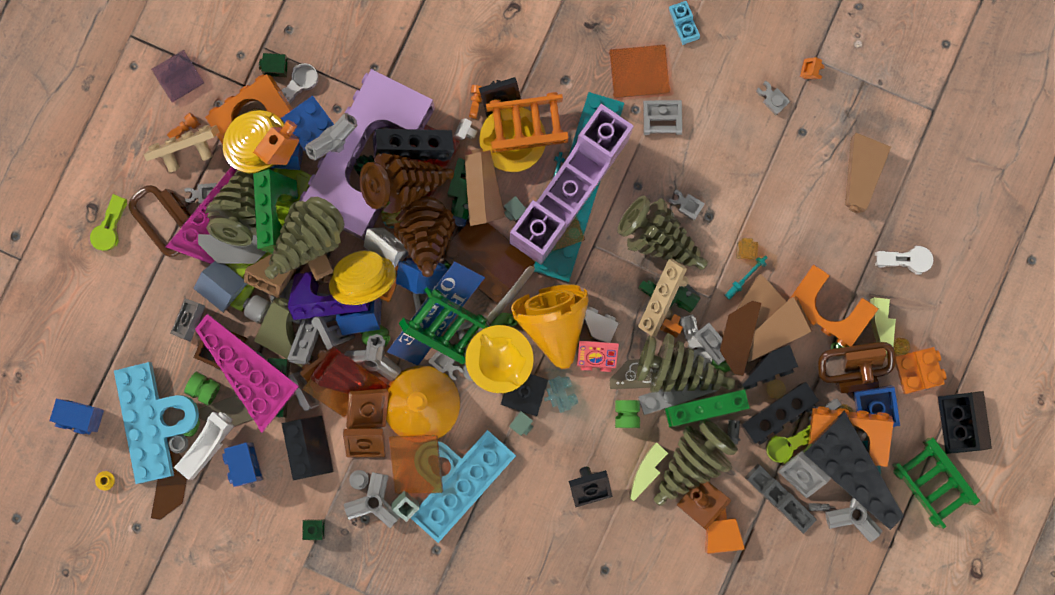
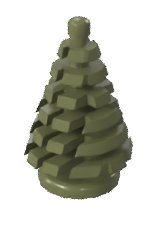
(233, 211)
(308, 233)
(658, 233)
(673, 366)
(696, 460)

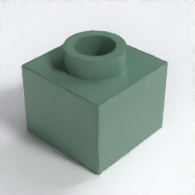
(514, 209)
(522, 424)
(408, 510)

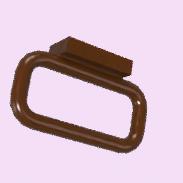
(173, 206)
(853, 381)

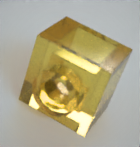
(389, 218)
(747, 249)

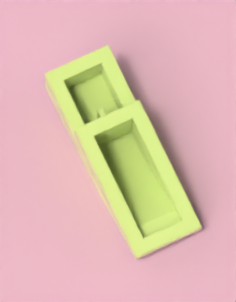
(882, 325)
(646, 471)

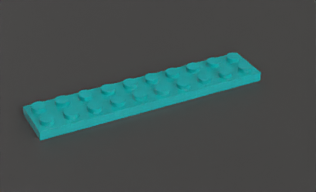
(561, 262)

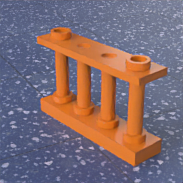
(538, 138)

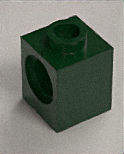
(274, 64)
(313, 529)

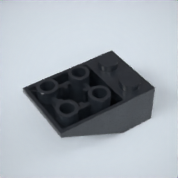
(773, 363)

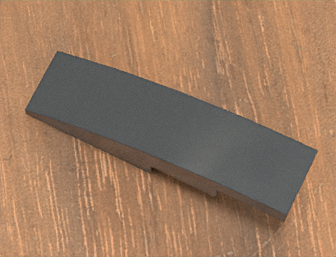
(780, 498)

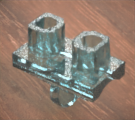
(558, 394)

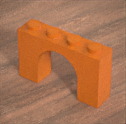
(262, 90)
(846, 330)
(877, 427)

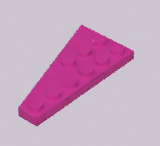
(186, 238)
(253, 378)

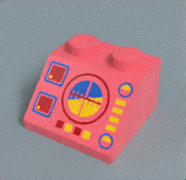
(597, 355)

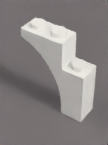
(206, 445)

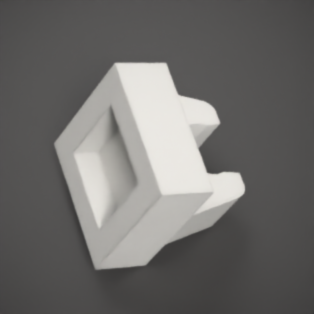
(464, 130)

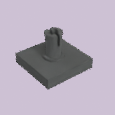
(187, 319)

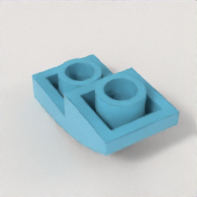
(684, 22)

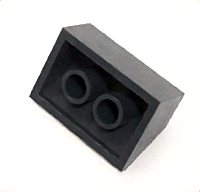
(964, 422)
(307, 447)

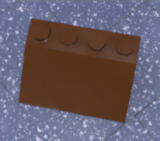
(489, 255)

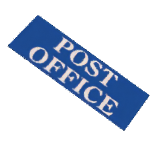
(455, 285)

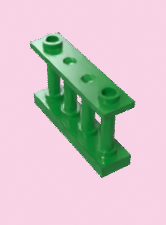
(442, 343)
(707, 408)
(954, 481)

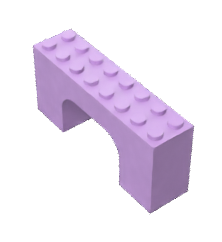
(375, 106)
(572, 185)

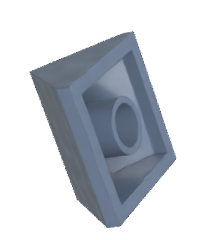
(219, 285)

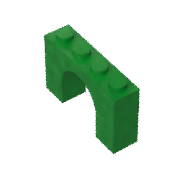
(269, 189)

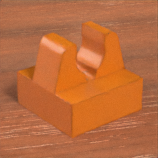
(811, 68)
(671, 326)

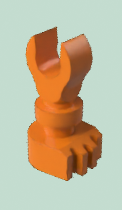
(476, 99)
(191, 121)

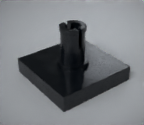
(502, 90)
(527, 396)
(590, 487)

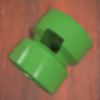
(202, 388)
(627, 414)

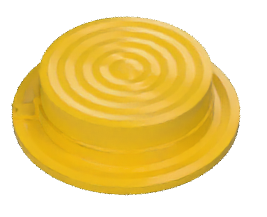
(243, 138)
(511, 160)
(361, 278)
(499, 359)

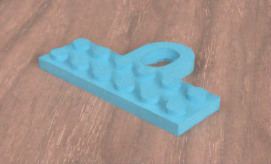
(145, 424)
(463, 484)

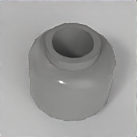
(256, 308)

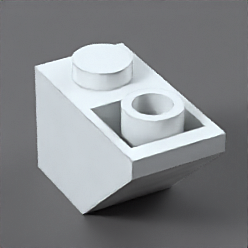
(600, 327)

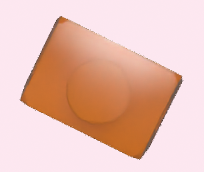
(278, 144)
(723, 535)

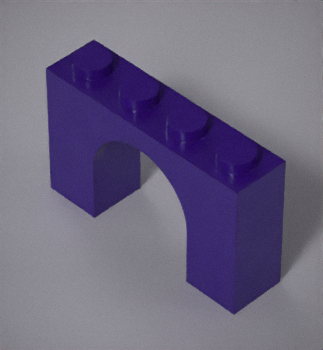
(306, 304)

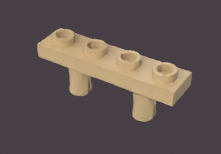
(189, 138)
(662, 297)

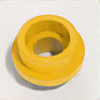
(110, 477)

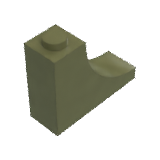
(277, 329)

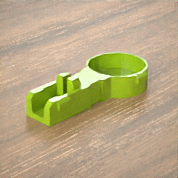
(104, 238)
(778, 449)

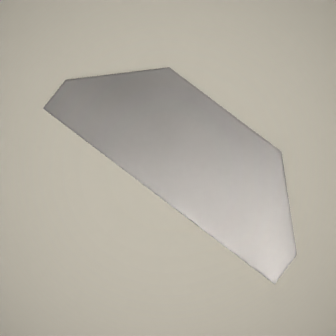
(227, 253)

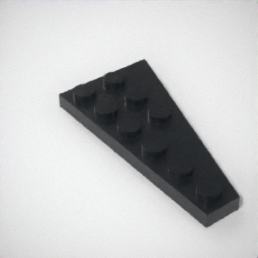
(849, 464)

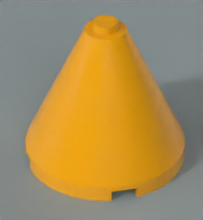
(554, 320)
(422, 402)

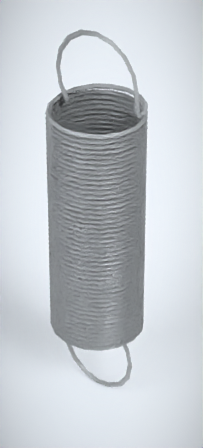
(819, 507)

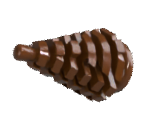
(399, 181)
(425, 232)

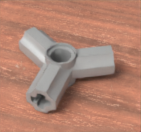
(332, 138)
(374, 359)
(361, 506)
(864, 524)

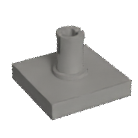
(804, 474)

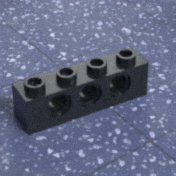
(422, 139)
(752, 425)

